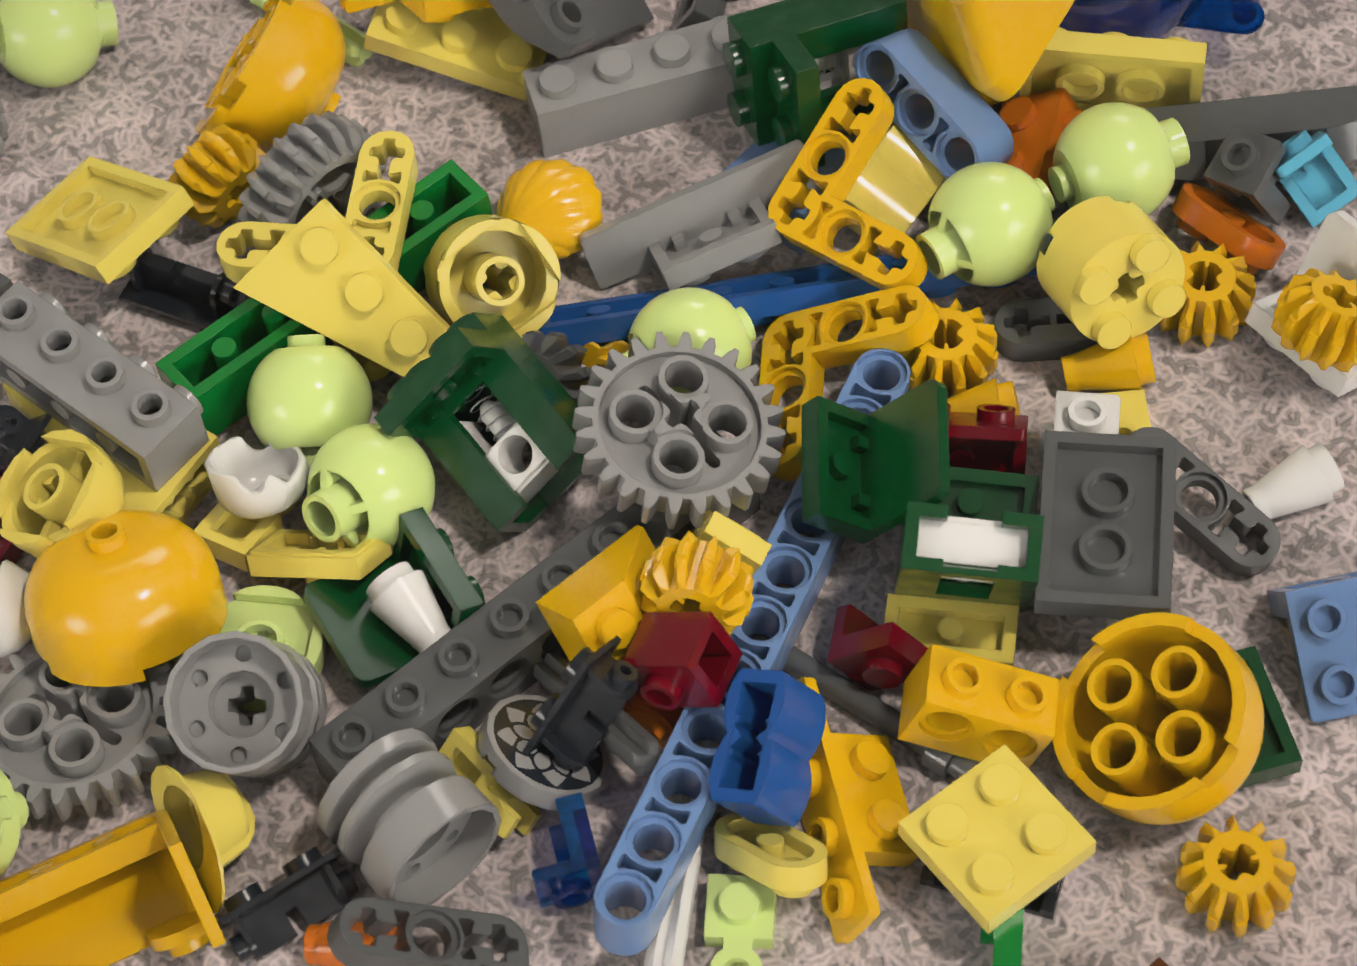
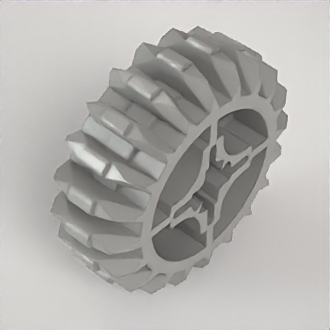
(304, 168)

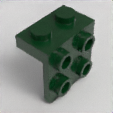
(869, 466)
(361, 639)

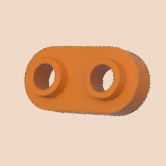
(1215, 218)

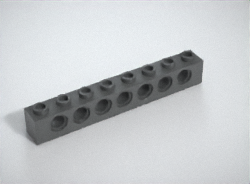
(486, 653)

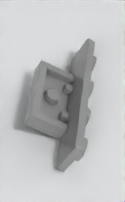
(696, 227)

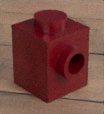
(683, 659)

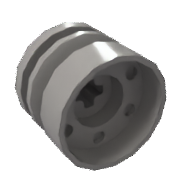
(208, 699)
(408, 818)

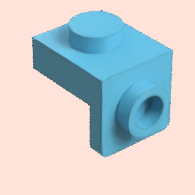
(1315, 176)

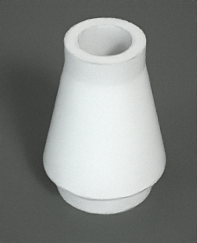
(1297, 483)
(408, 605)

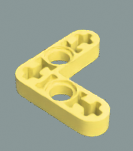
(367, 188)

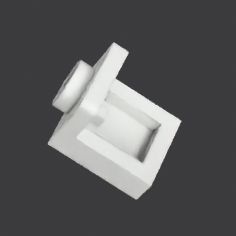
(1084, 414)

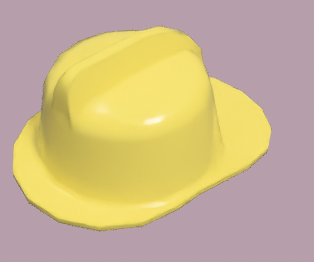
(209, 819)

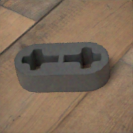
(1049, 329)

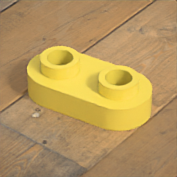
(772, 855)

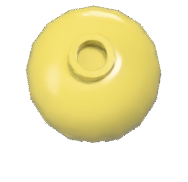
(58, 491)

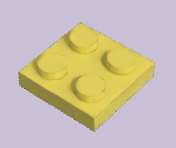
(996, 838)

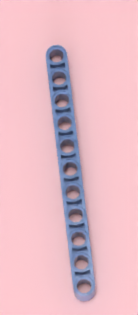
(684, 765)

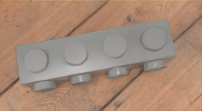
(629, 87)
(96, 388)

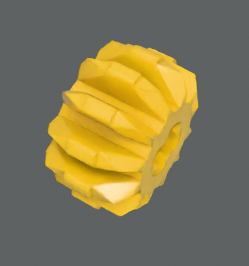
(216, 173)
(1216, 296)
(1319, 319)
(957, 353)
(698, 577)
(1256, 892)

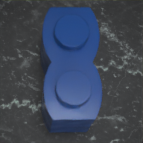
(767, 749)

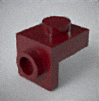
(872, 652)

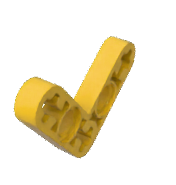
(828, 211)
(821, 350)

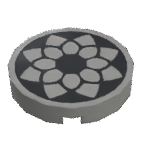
(535, 776)

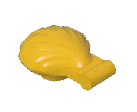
(553, 200)

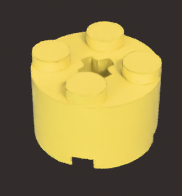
(465, 251)
(1112, 270)

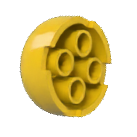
(280, 72)
(123, 598)
(1159, 720)

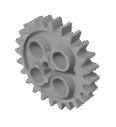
(678, 430)
(78, 741)

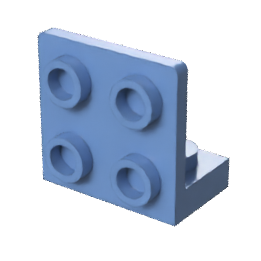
(1323, 641)

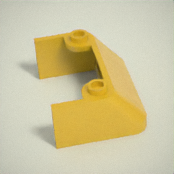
(989, 40)
(107, 900)

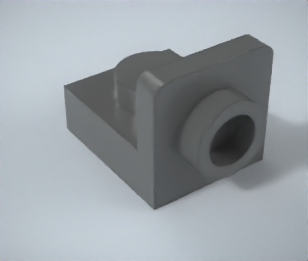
(1245, 171)

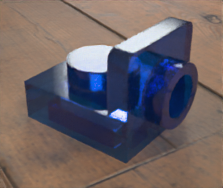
(578, 867)

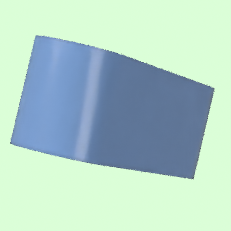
(934, 102)

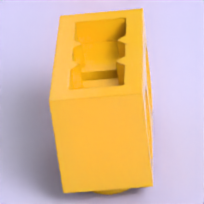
(977, 706)

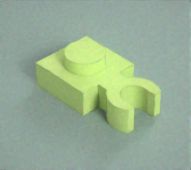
(739, 919)

